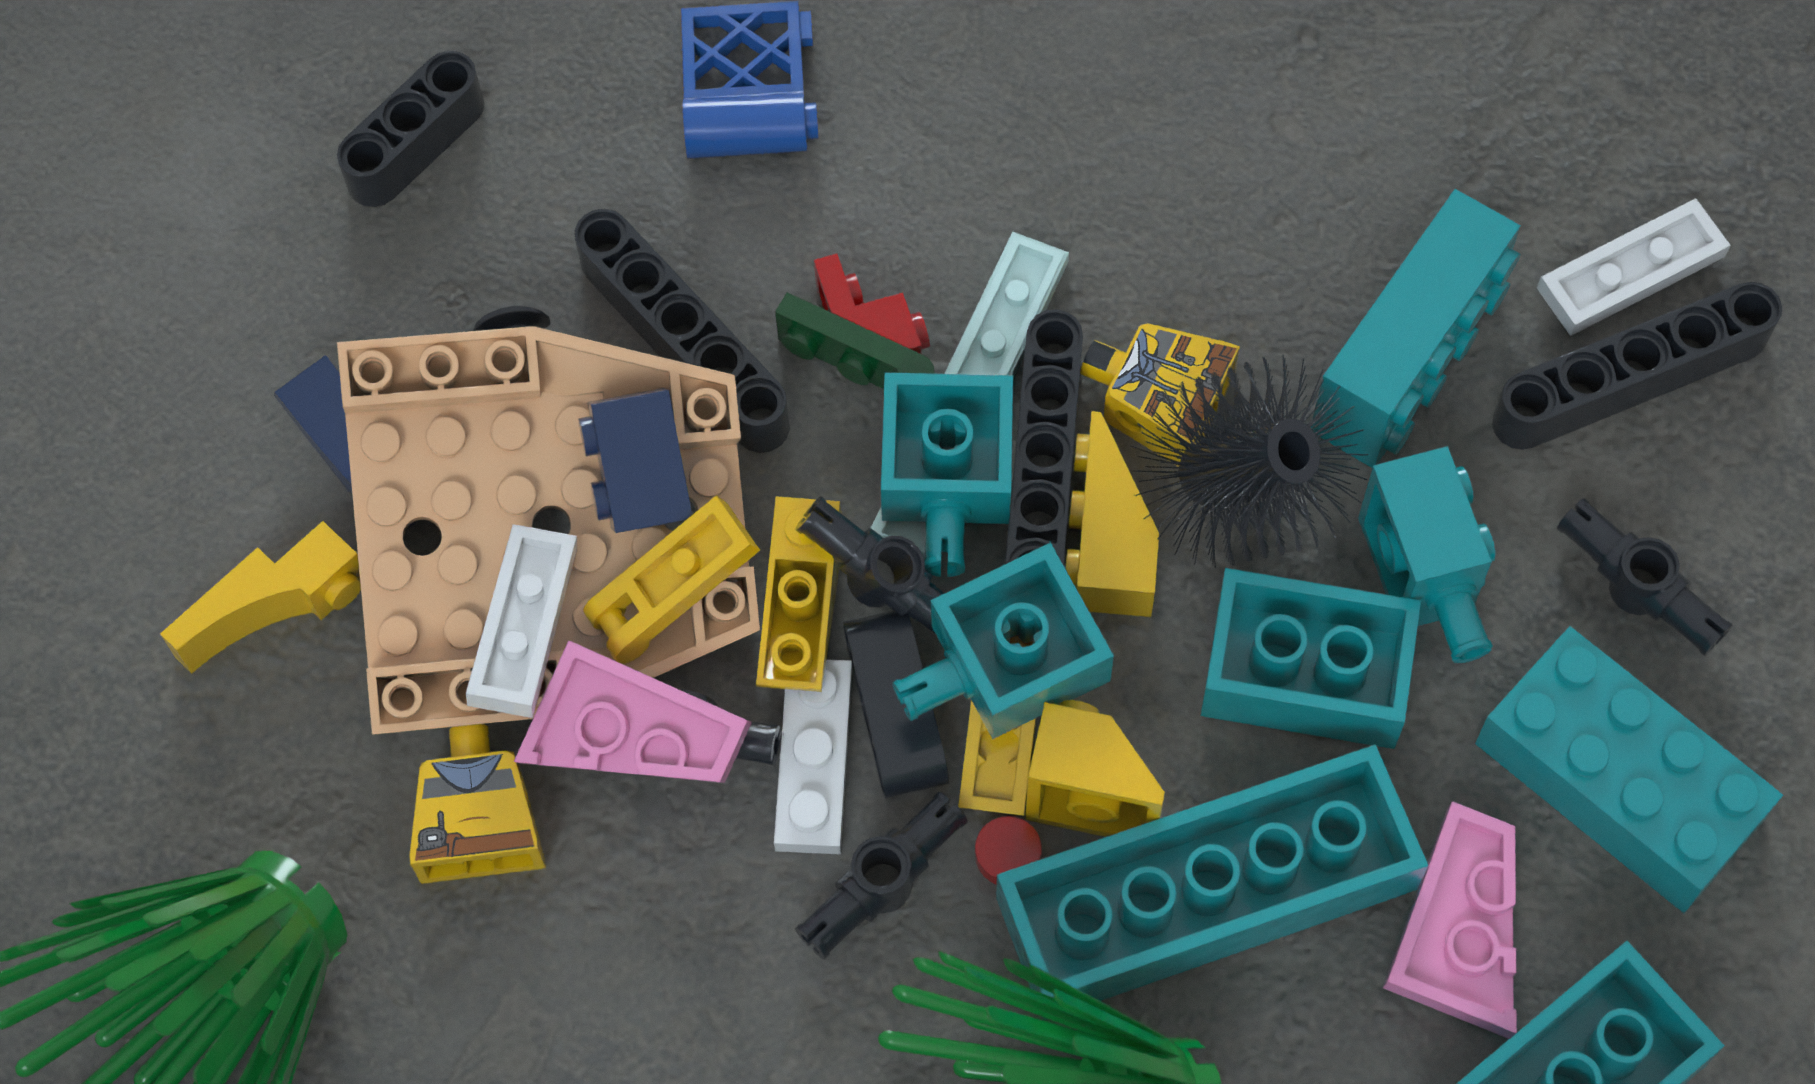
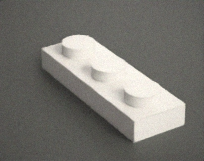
(1633, 267)
(521, 621)
(814, 764)

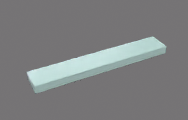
(998, 331)

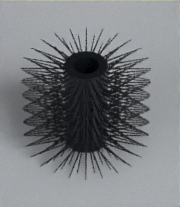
(1248, 462)

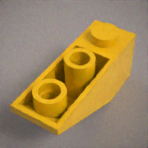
(1117, 546)
(796, 603)

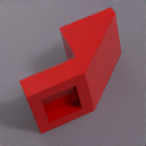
(883, 316)

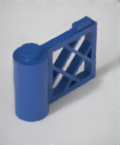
(746, 113)

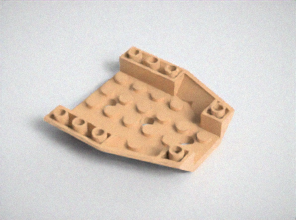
(485, 439)

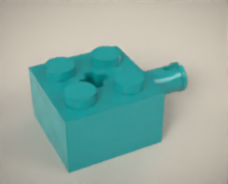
(939, 484)
(1430, 544)
(1004, 680)

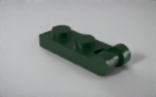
(847, 346)

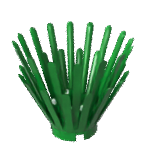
(239, 951)
(1110, 1043)

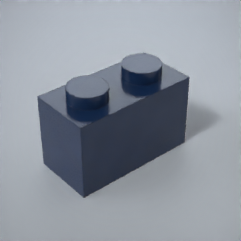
(637, 460)

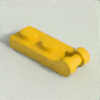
(670, 579)

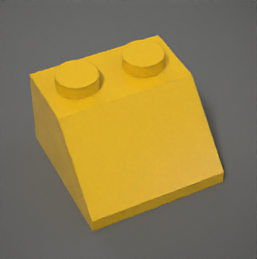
(1088, 774)

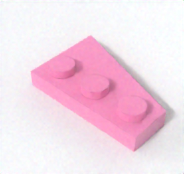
(628, 723)
(1461, 925)

